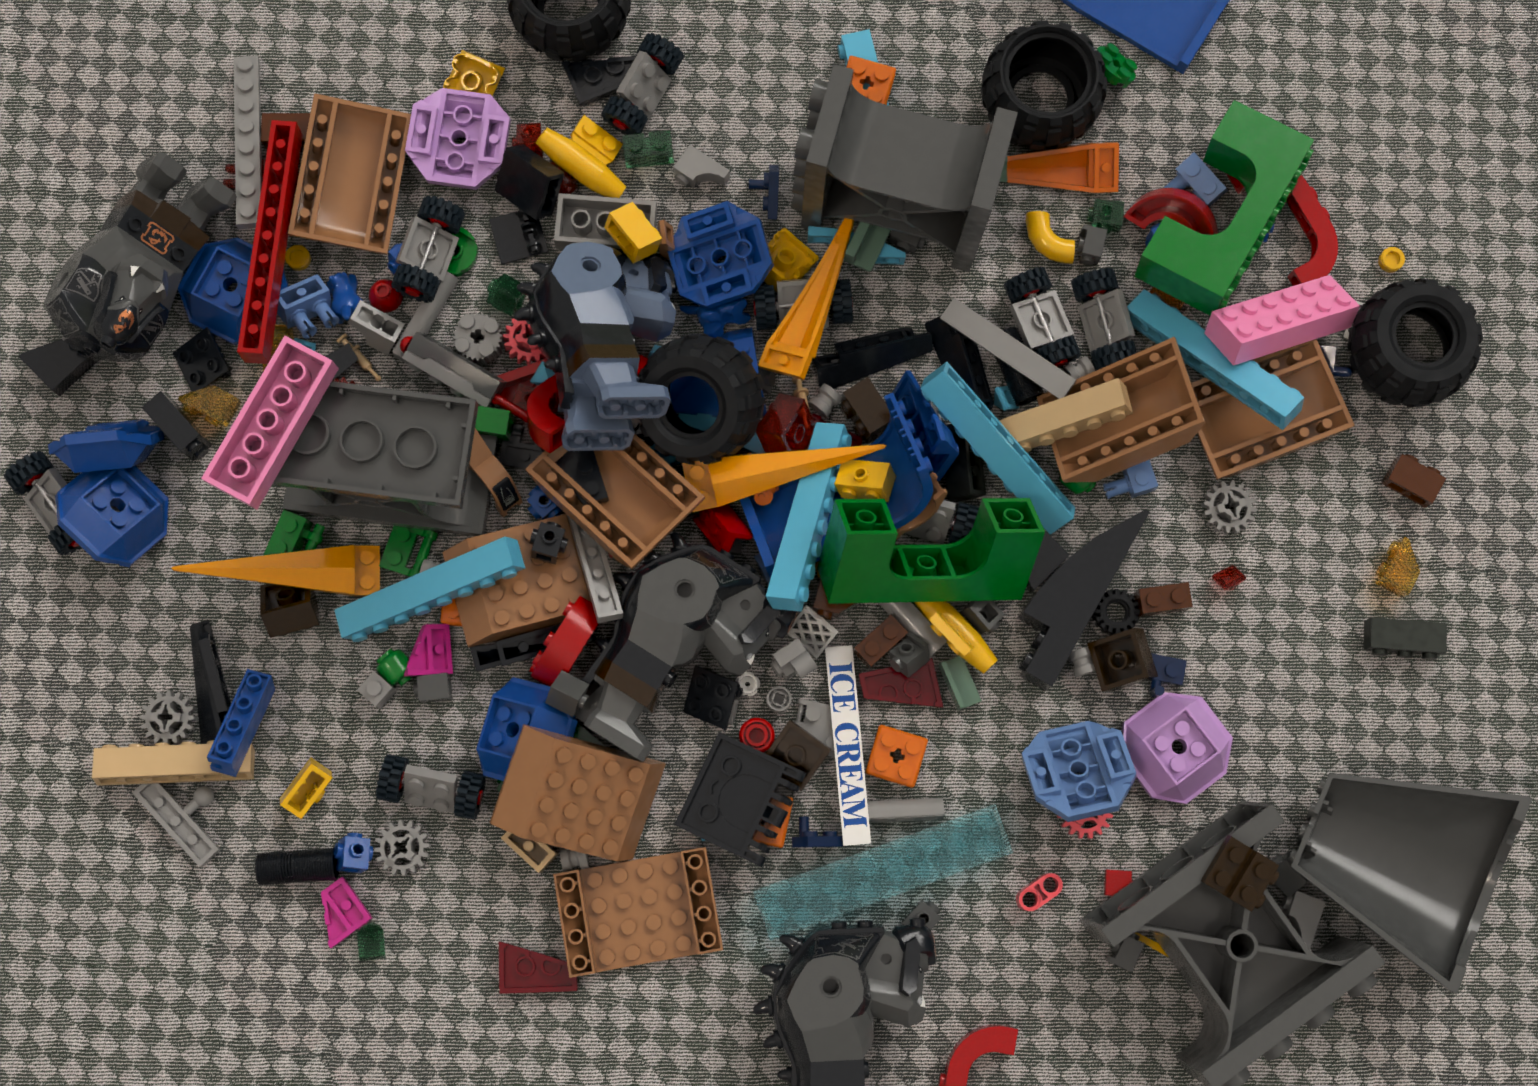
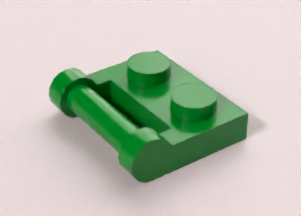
(400, 548)

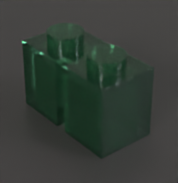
(649, 150)

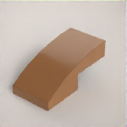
(667, 241)

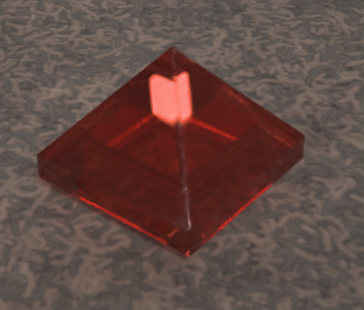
(1229, 578)

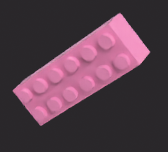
(1281, 319)
(270, 422)

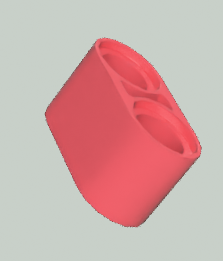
(1040, 894)

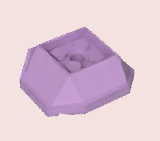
(451, 115)
(1204, 743)

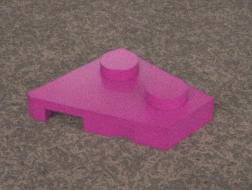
(431, 652)
(343, 911)

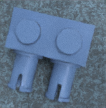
(1196, 174)
(305, 301)
(1136, 481)

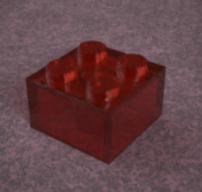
(786, 425)

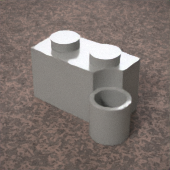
(792, 660)

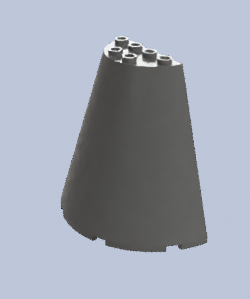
(1410, 861)

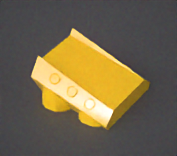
(473, 74)
(790, 258)

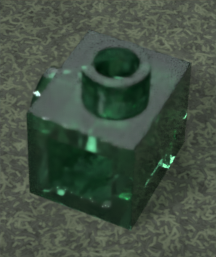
(1106, 215)
(504, 294)

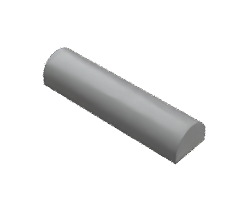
(427, 313)
(915, 622)
(906, 810)

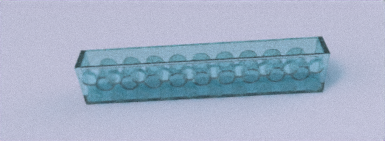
(882, 872)

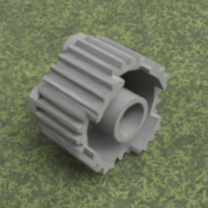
(477, 326)

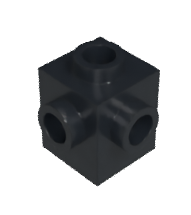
(548, 542)

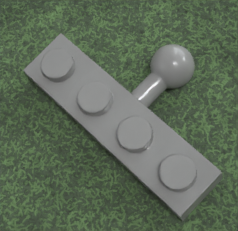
(178, 821)

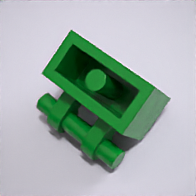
(292, 533)

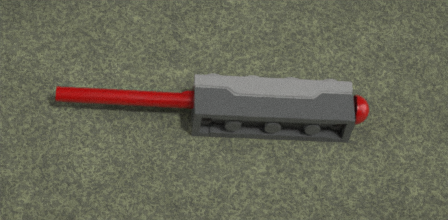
(457, 372)

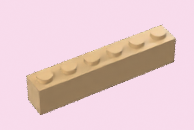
(1070, 415)
(161, 764)

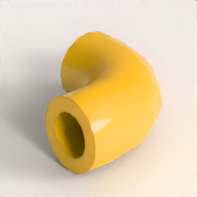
(1046, 241)

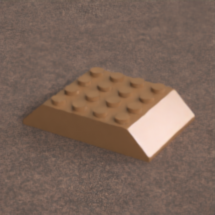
(350, 174)
(1162, 416)
(1242, 439)
(643, 496)
(530, 598)
(576, 794)

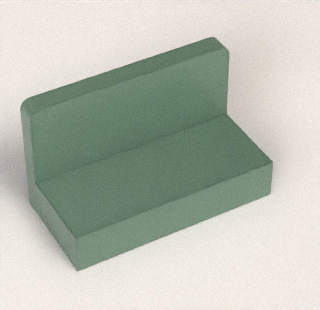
(866, 246)
(959, 683)

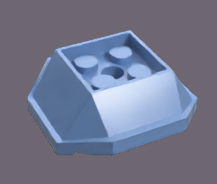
(1085, 749)

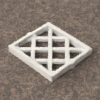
(820, 621)

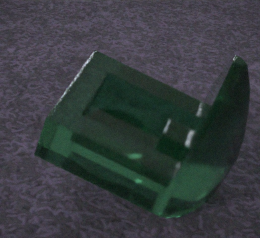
(371, 941)

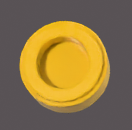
(298, 257)
(1391, 259)

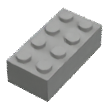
(584, 217)

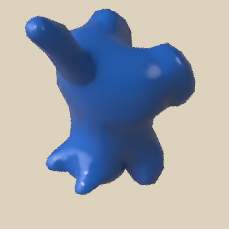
(344, 294)
(716, 318)

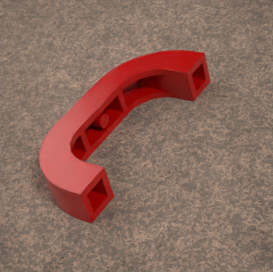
(1317, 227)
(542, 403)
(971, 1046)

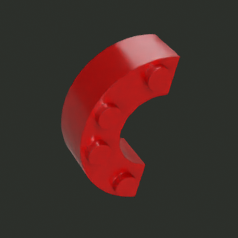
(1176, 204)
(565, 644)

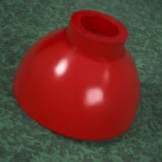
(384, 297)
(757, 734)

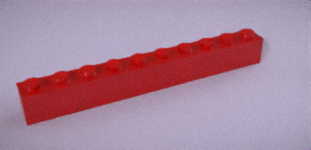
(270, 242)

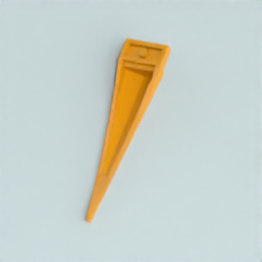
(799, 333)
(753, 473)
(336, 570)

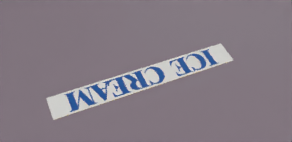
(847, 745)

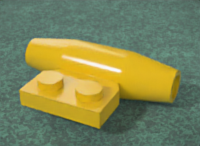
(585, 156)
(959, 634)

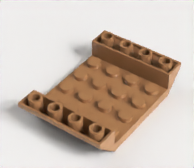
(637, 912)

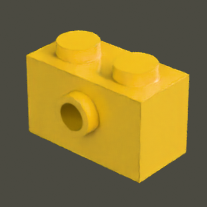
(633, 232)
(865, 480)
(306, 788)

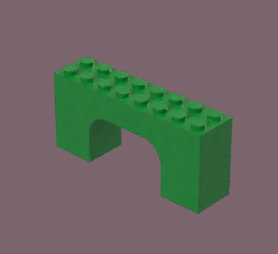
(1209, 267)
(988, 564)

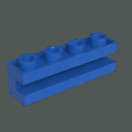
(241, 723)

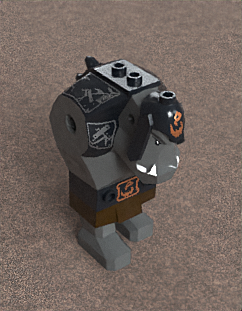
(124, 279)
(669, 616)
(835, 988)

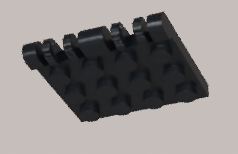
(735, 796)

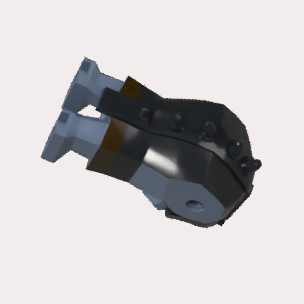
(585, 327)

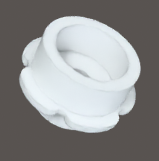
(754, 683)

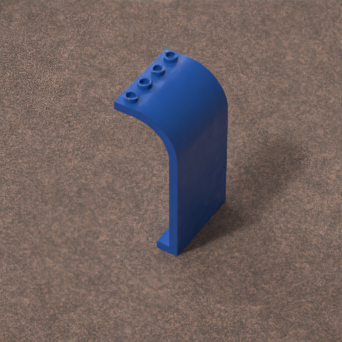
(1162, 28)
(907, 500)

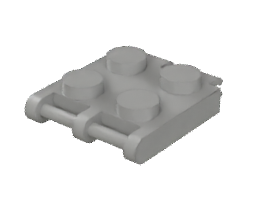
(817, 722)

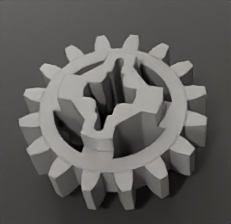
(1231, 517)
(168, 728)
(411, 837)

